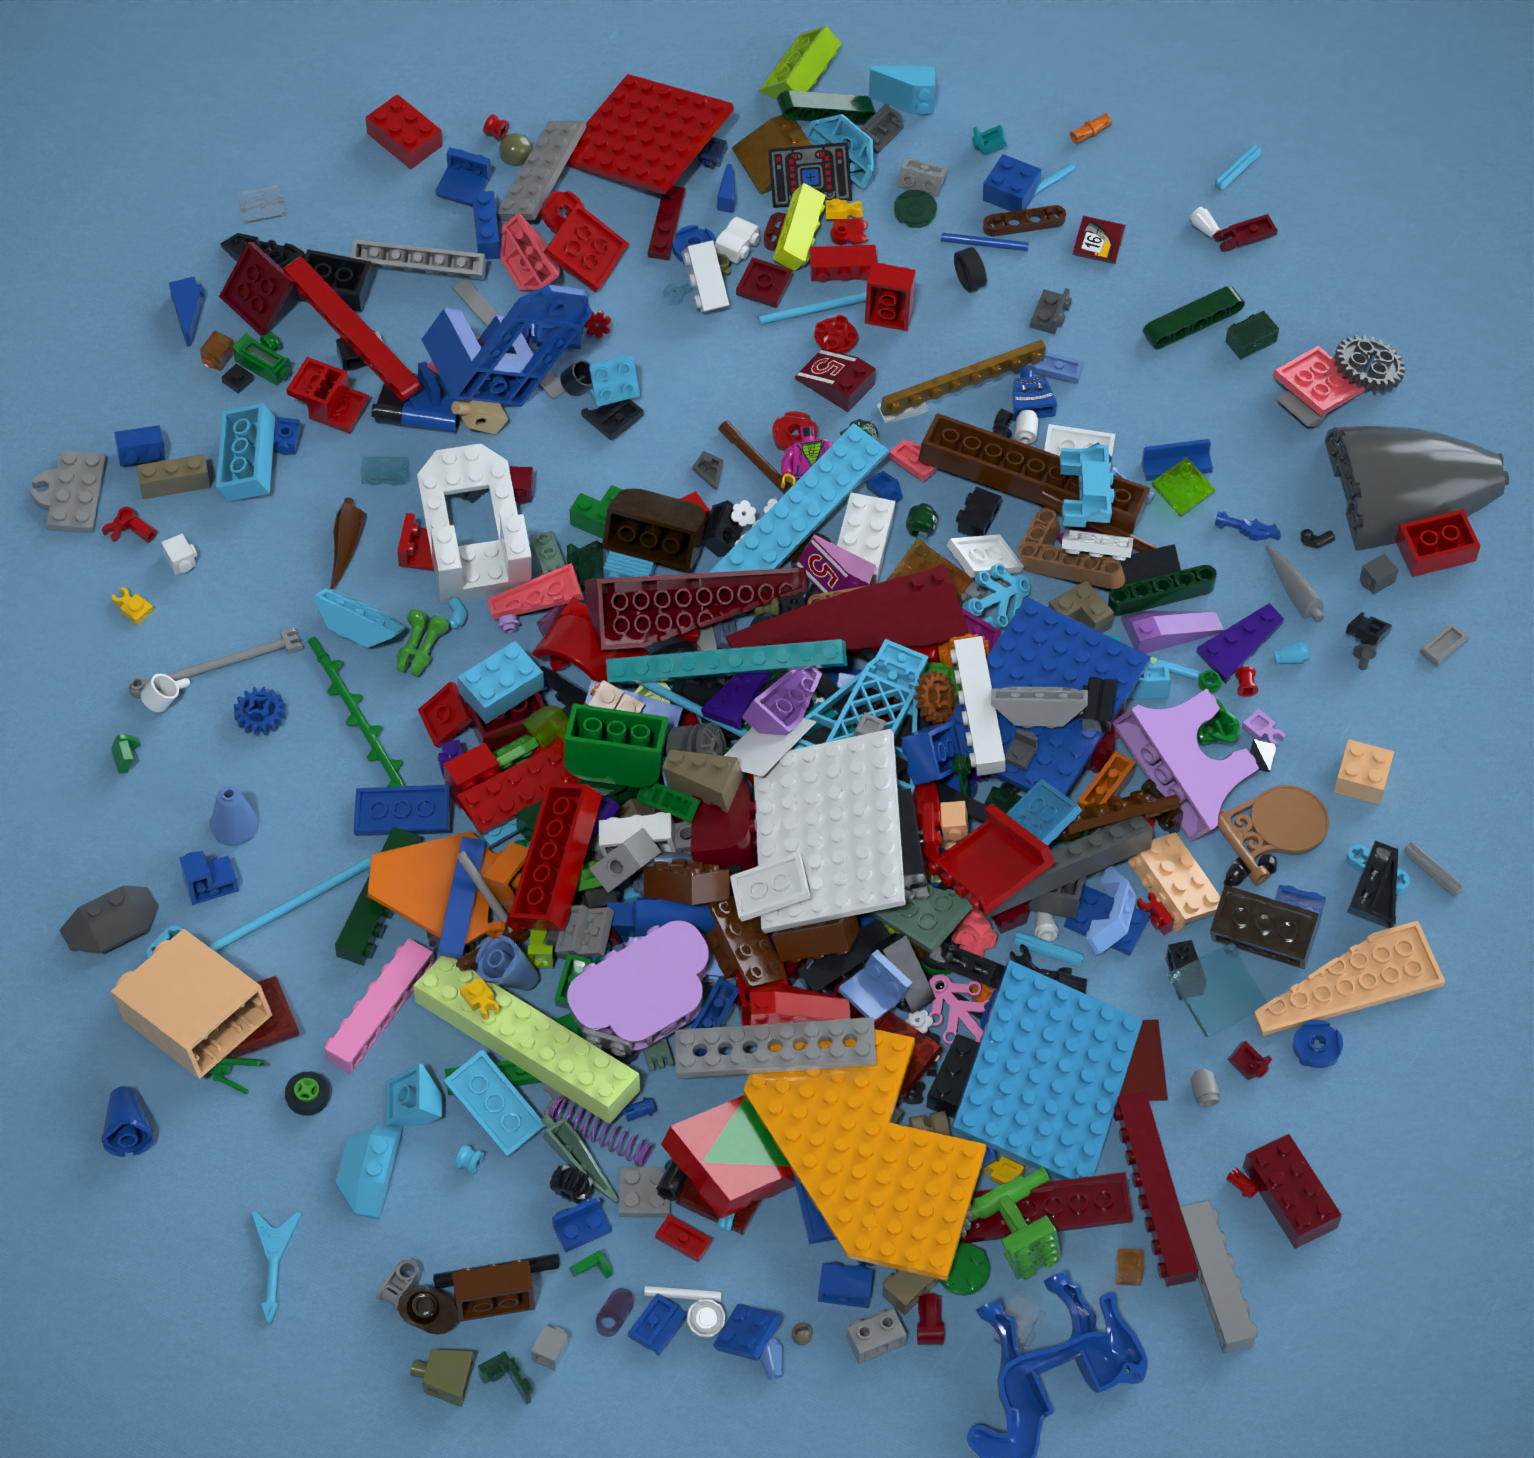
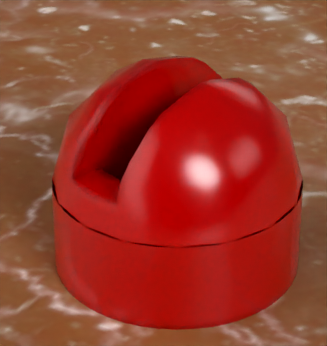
(558, 663)

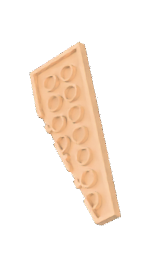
(1376, 971)

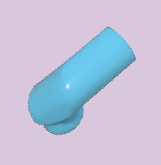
(459, 613)

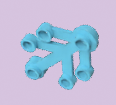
(1018, 586)

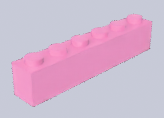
(378, 1006)

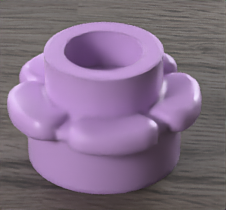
(508, 623)

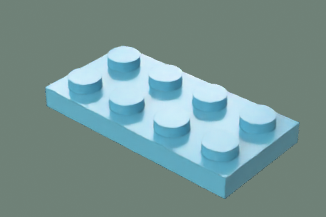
(494, 1103)

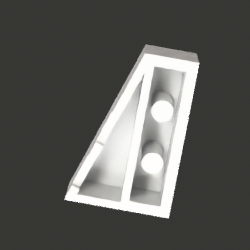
(705, 277)

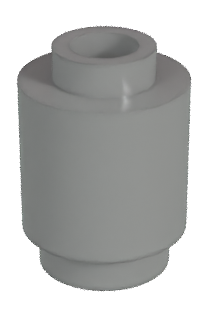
(1205, 1088)

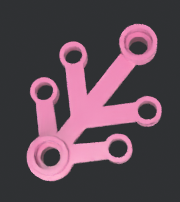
(958, 1008)

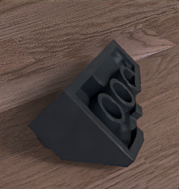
(279, 254)
(567, 690)

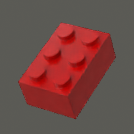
(404, 131)
(890, 296)
(1437, 542)

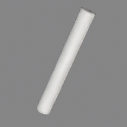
(678, 1293)

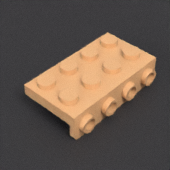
(1176, 880)

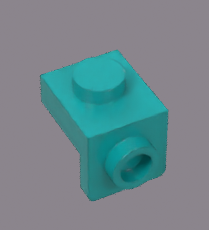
(990, 139)

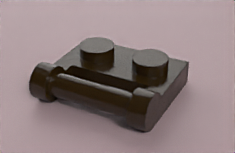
(1167, 820)

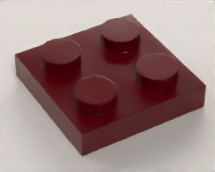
(764, 282)

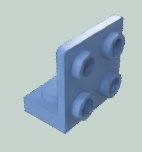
(876, 987)

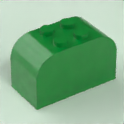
(614, 745)

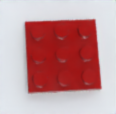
(586, 247)

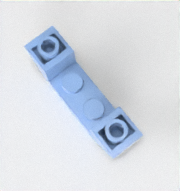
(1106, 932)

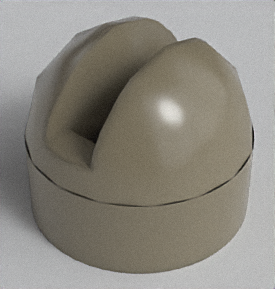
(803, 1337)

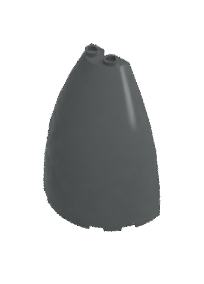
(1408, 477)

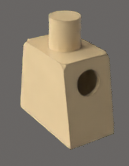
(480, 415)

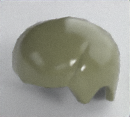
(515, 149)

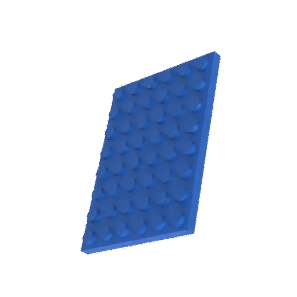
(1054, 651)

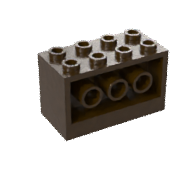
(1265, 927)

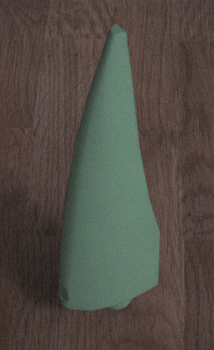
(573, 1151)

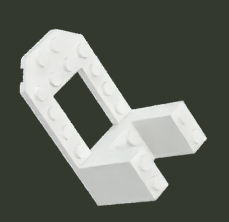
(479, 567)

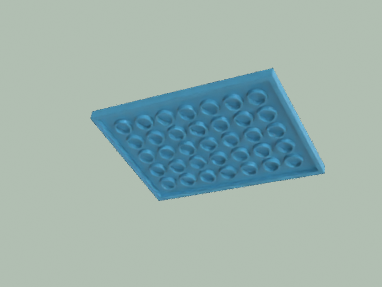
(1046, 1074)

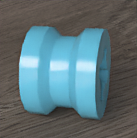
(469, 1159)

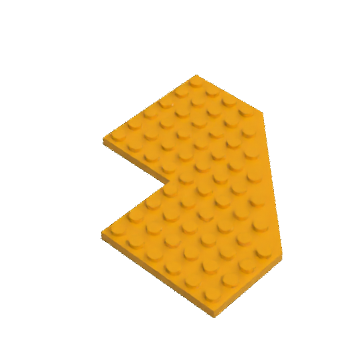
(881, 1186)

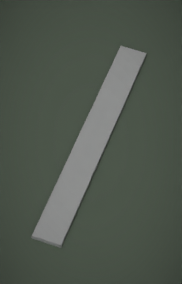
(486, 313)

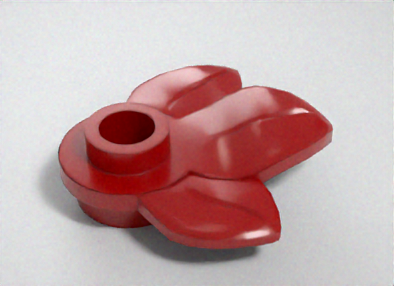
(848, 230)

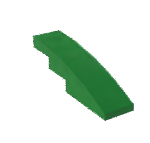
(669, 801)

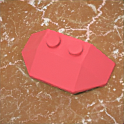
(525, 257)

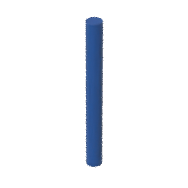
(983, 241)

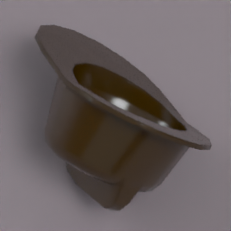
(427, 1309)

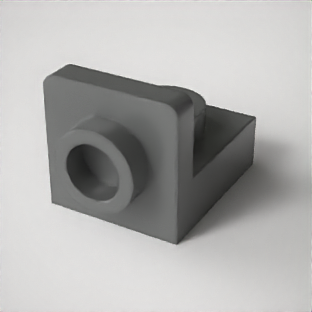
(1022, 749)

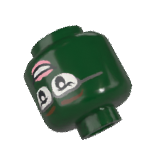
(922, 519)

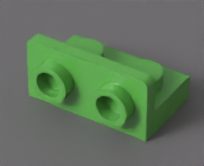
(515, 752)

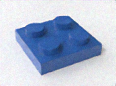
(747, 1332)

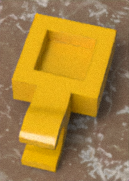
(1003, 1171)

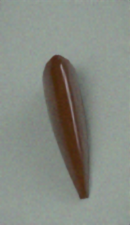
(347, 533)

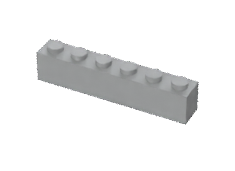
(1217, 1279)

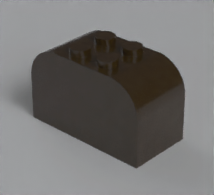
(654, 528)

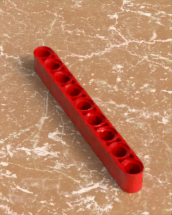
(352, 330)

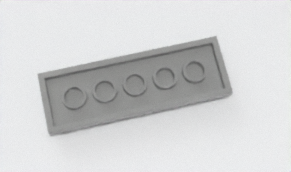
(541, 169)

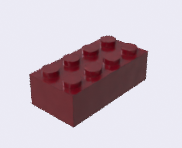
(1292, 1191)

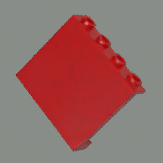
(992, 861)

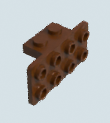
(742, 946)

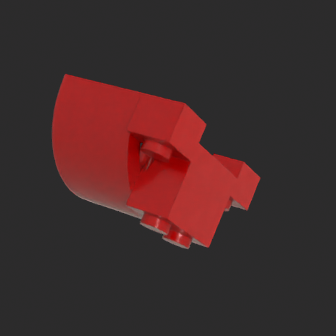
(575, 641)

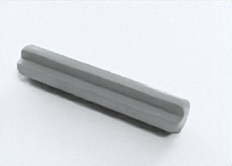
(1433, 869)

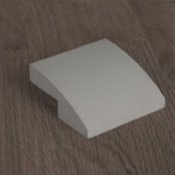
(585, 932)

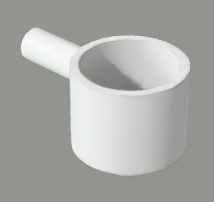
(162, 691)

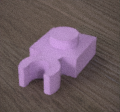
(1262, 726)

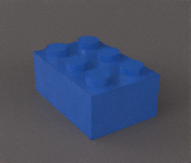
(931, 752)

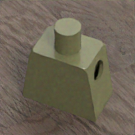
(445, 1374)

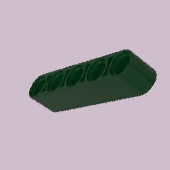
(816, 106)
(1193, 317)
(1173, 591)

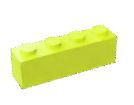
(799, 227)

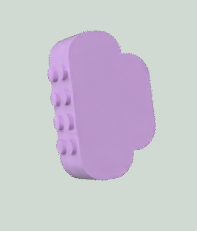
(644, 987)

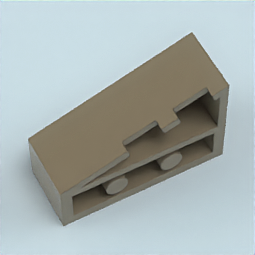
(704, 775)

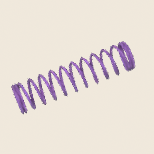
(640, 1160)

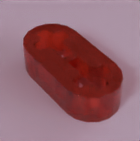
(772, 230)

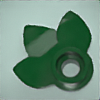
(962, 766)

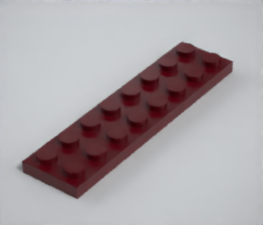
(1066, 1203)

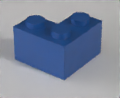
(207, 879)

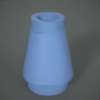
(772, 1359)

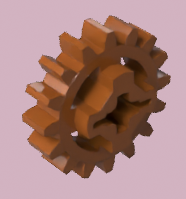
(935, 697)

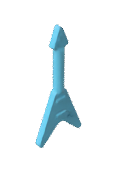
(274, 1245)

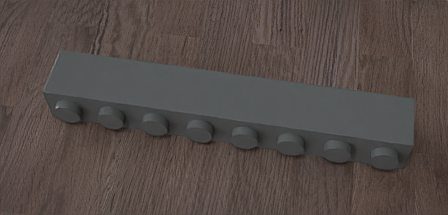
(1084, 858)

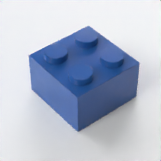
(1011, 184)

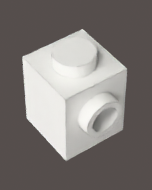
(179, 554)

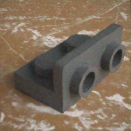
(1050, 311)

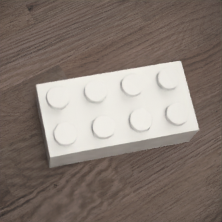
(867, 529)

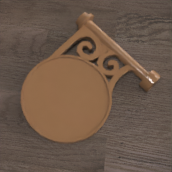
(1282, 819)

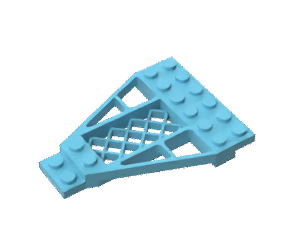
(891, 673)

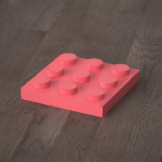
(1317, 381)

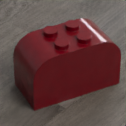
(725, 836)

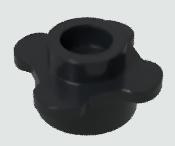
(916, 1097)

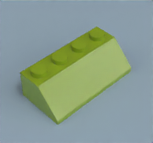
(802, 62)

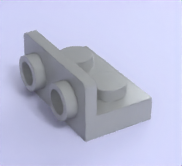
(921, 176)

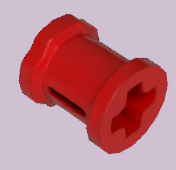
(1246, 681)

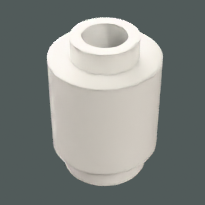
(1026, 427)

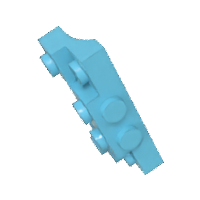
(1095, 480)

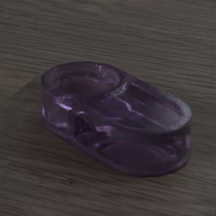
(616, 1307)

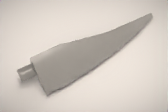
(1298, 588)

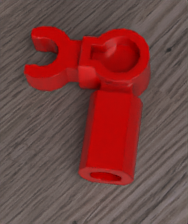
(127, 519)

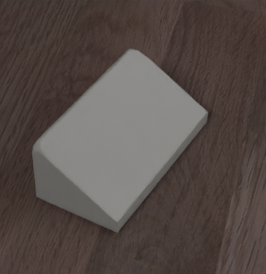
(1300, 409)

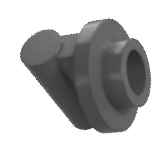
(1364, 653)

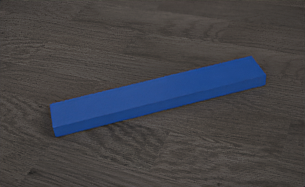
(460, 901)

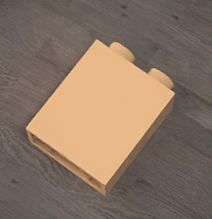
(191, 1003)

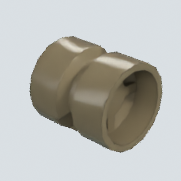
(936, 1123)

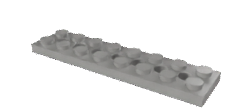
(786, 1059)

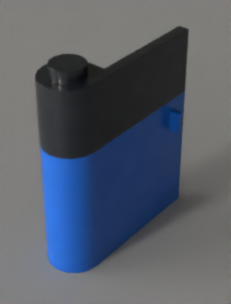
(394, 411)

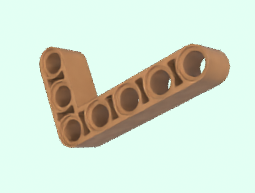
(1042, 558)

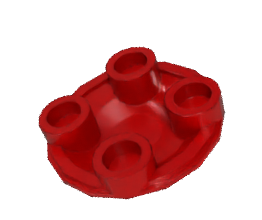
(836, 334)

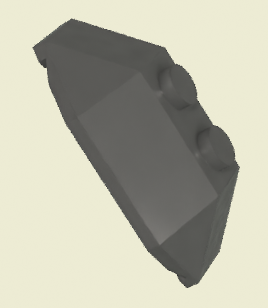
(110, 920)

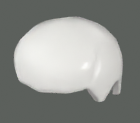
(705, 1318)

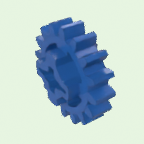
(259, 712)

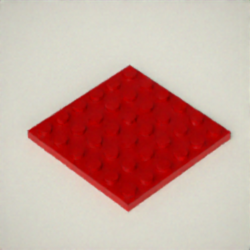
(648, 133)

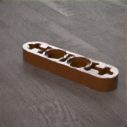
(1025, 223)

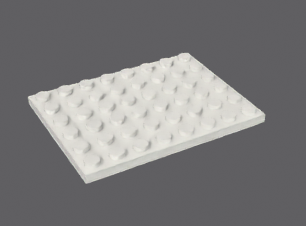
(843, 818)

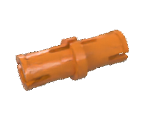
(1090, 128)

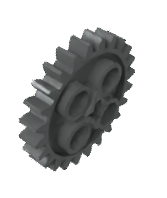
(1385, 371)

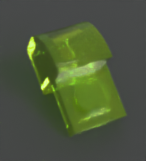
(547, 724)

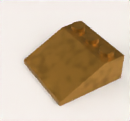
(753, 149)

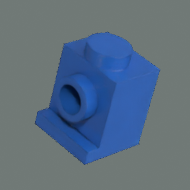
(287, 435)

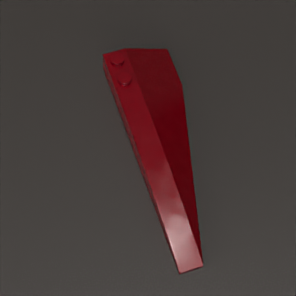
(655, 608)
(905, 610)

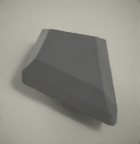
(709, 468)

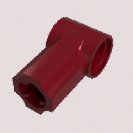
(930, 1328)

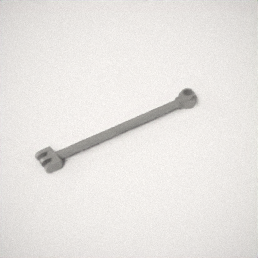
(289, 640)

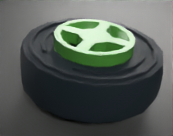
(307, 1084)

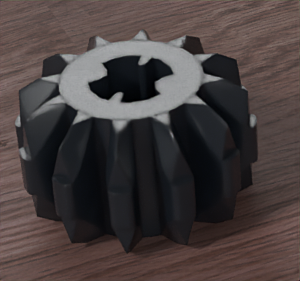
(571, 1184)

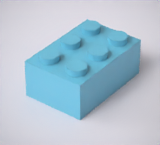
(500, 682)

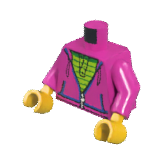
(802, 455)

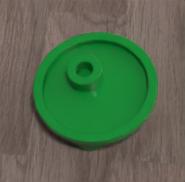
(968, 1271)

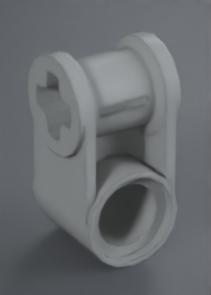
(396, 1284)

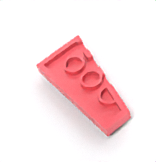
(537, 594)

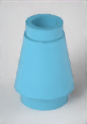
(1292, 653)

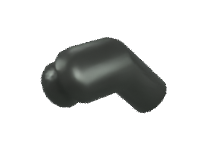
(1309, 539)

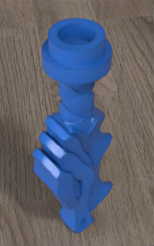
(1253, 529)

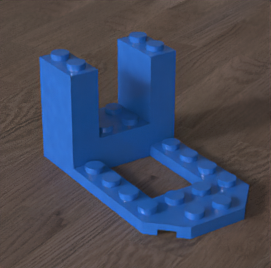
(500, 362)

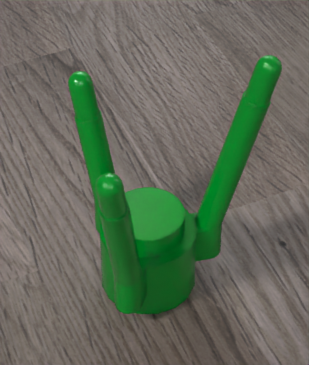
(224, 1068)

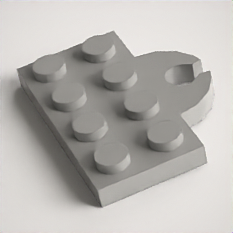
(71, 491)

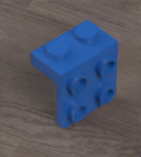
(463, 176)

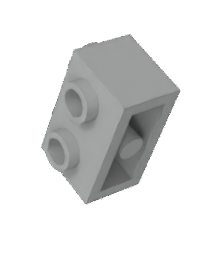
(876, 1335)

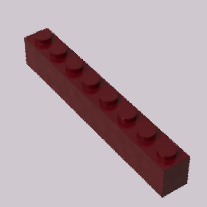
(1156, 1189)

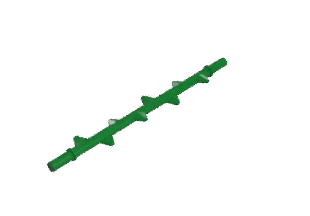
(356, 718)

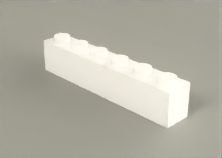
(979, 713)

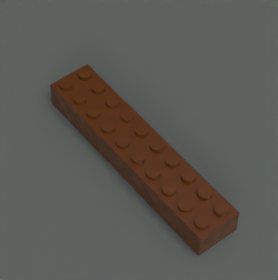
(1018, 468)

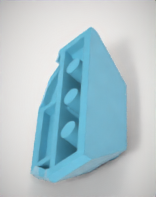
(860, 145)
(355, 619)
(368, 1168)

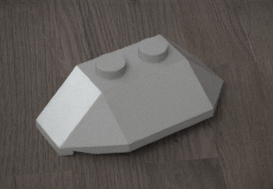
(1039, 705)

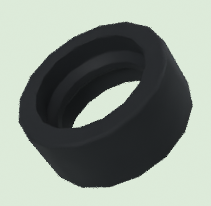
(970, 269)

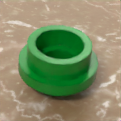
(1210, 676)

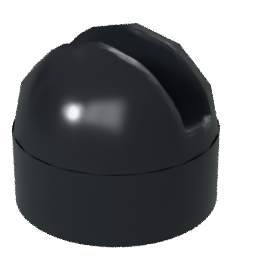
(1270, 861)

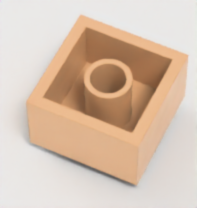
(1364, 771)

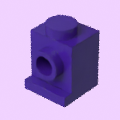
(449, 751)

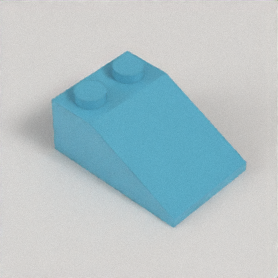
(904, 87)

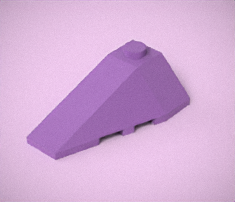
(1163, 629)
(783, 703)

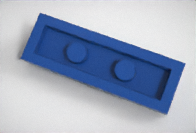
(1161, 458)

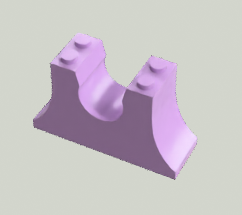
(1170, 756)

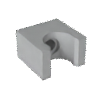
(625, 860)

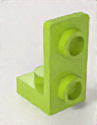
(540, 954)

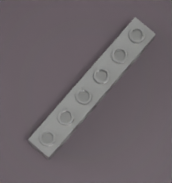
(421, 259)

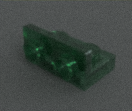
(586, 561)

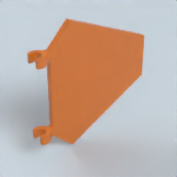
(418, 885)

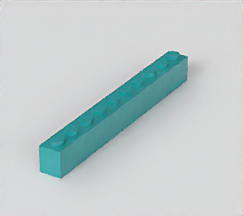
(726, 662)

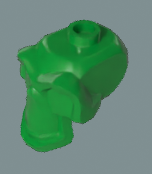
(1219, 729)

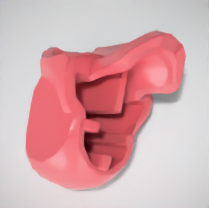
(974, 933)

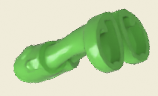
(419, 623)

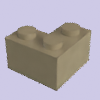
(1084, 606)

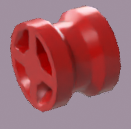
(496, 127)

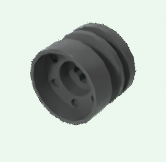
(698, 738)

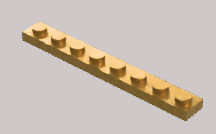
(963, 377)

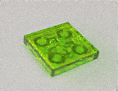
(1183, 487)

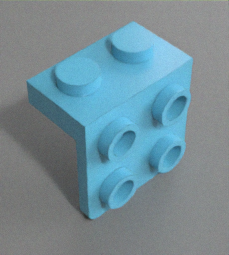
(613, 380)

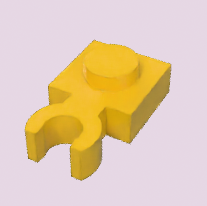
(841, 209)
(133, 607)
(480, 996)

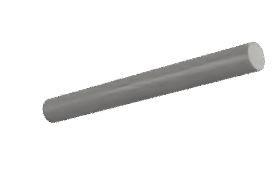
(483, 888)

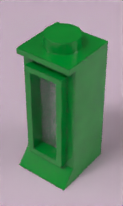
(261, 360)

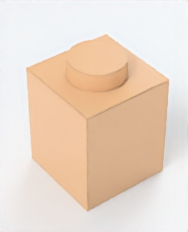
(954, 820)

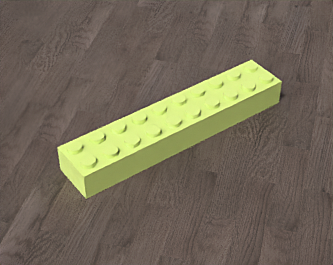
(531, 1041)

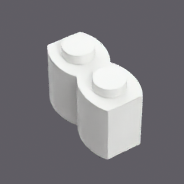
(737, 239)

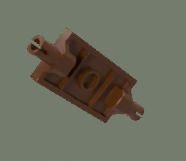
(1118, 809)

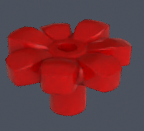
(598, 324)

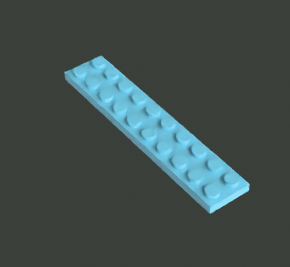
(806, 503)

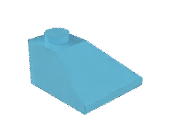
(412, 1099)

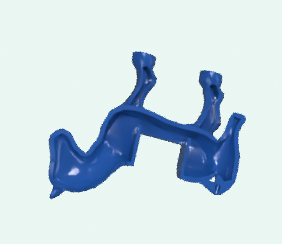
(1098, 1355)

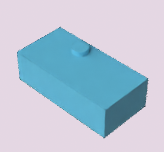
(245, 452)

